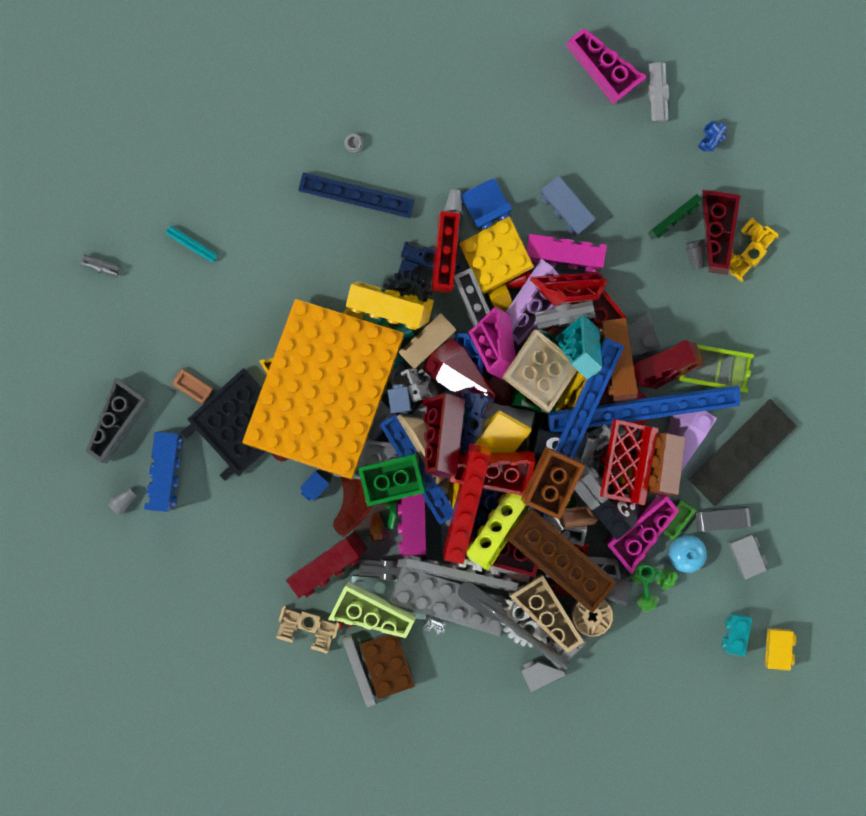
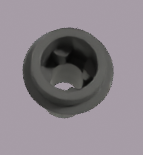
(695, 252)

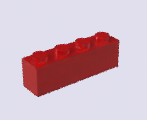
(445, 252)

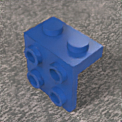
(486, 204)

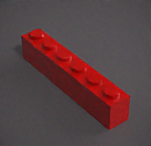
(466, 503)

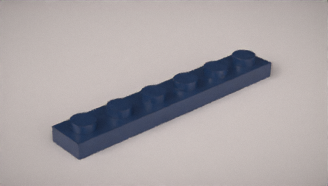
(356, 195)

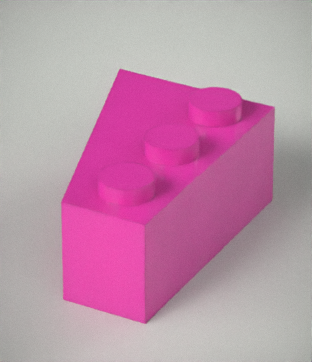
(494, 341)

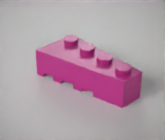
(566, 253)

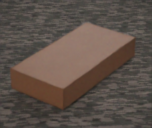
(192, 386)
(577, 517)

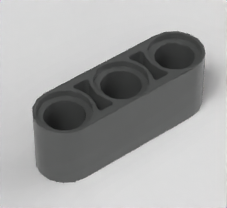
(724, 519)

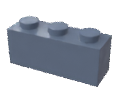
(566, 206)
(401, 400)

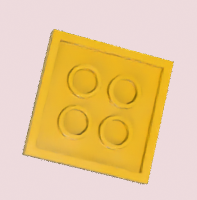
(496, 255)

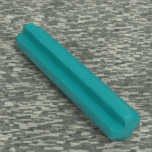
(191, 244)

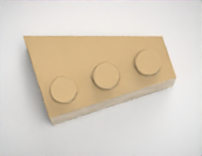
(428, 341)

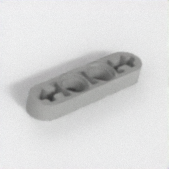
(359, 670)

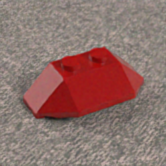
(570, 287)

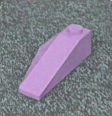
(694, 429)

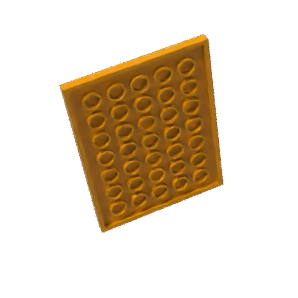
(323, 388)

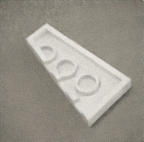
(499, 572)

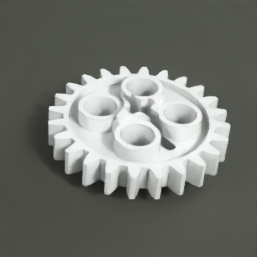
(535, 630)

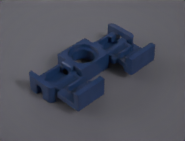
(412, 257)
(477, 407)

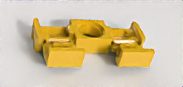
(763, 240)

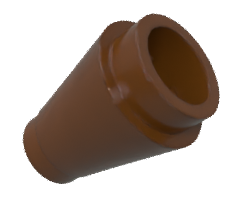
(377, 528)

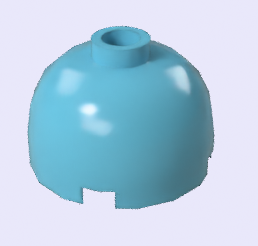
(687, 553)

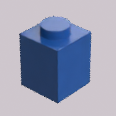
(314, 486)

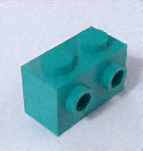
(737, 634)

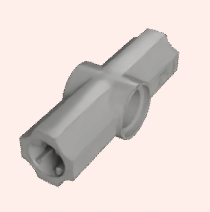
(658, 92)
(564, 315)

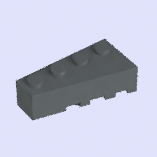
(116, 420)

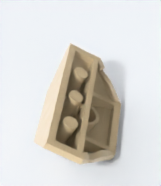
(415, 430)

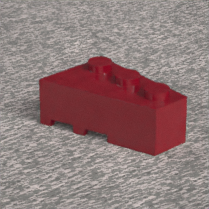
(668, 365)

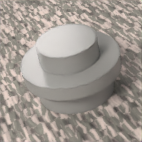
(353, 143)

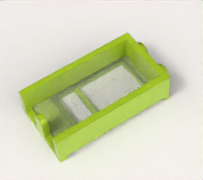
(720, 369)

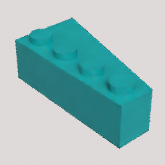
(582, 346)

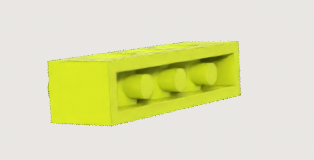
(486, 556)

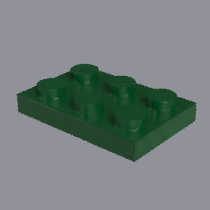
(676, 217)

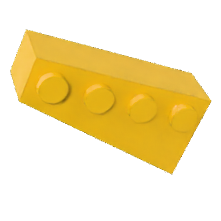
(389, 305)

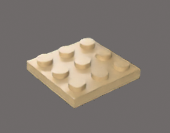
(540, 371)

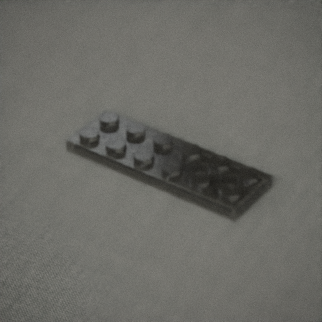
(742, 452)

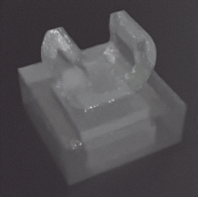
(436, 624)

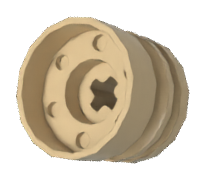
(589, 626)

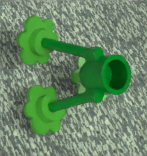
(647, 575)

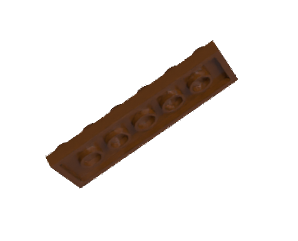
(561, 560)

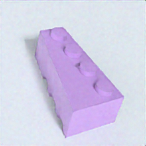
(529, 302)

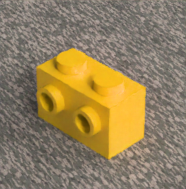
(779, 649)

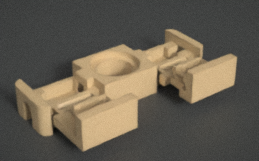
(293, 618)

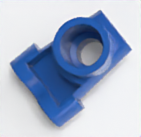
(715, 134)

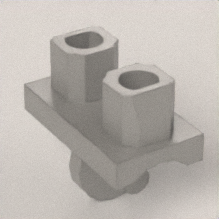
(603, 433)

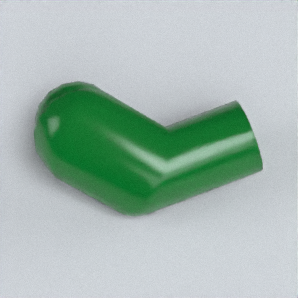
(393, 516)

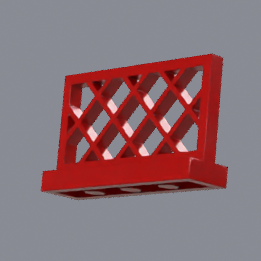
(640, 464)

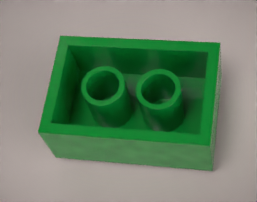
(392, 479)

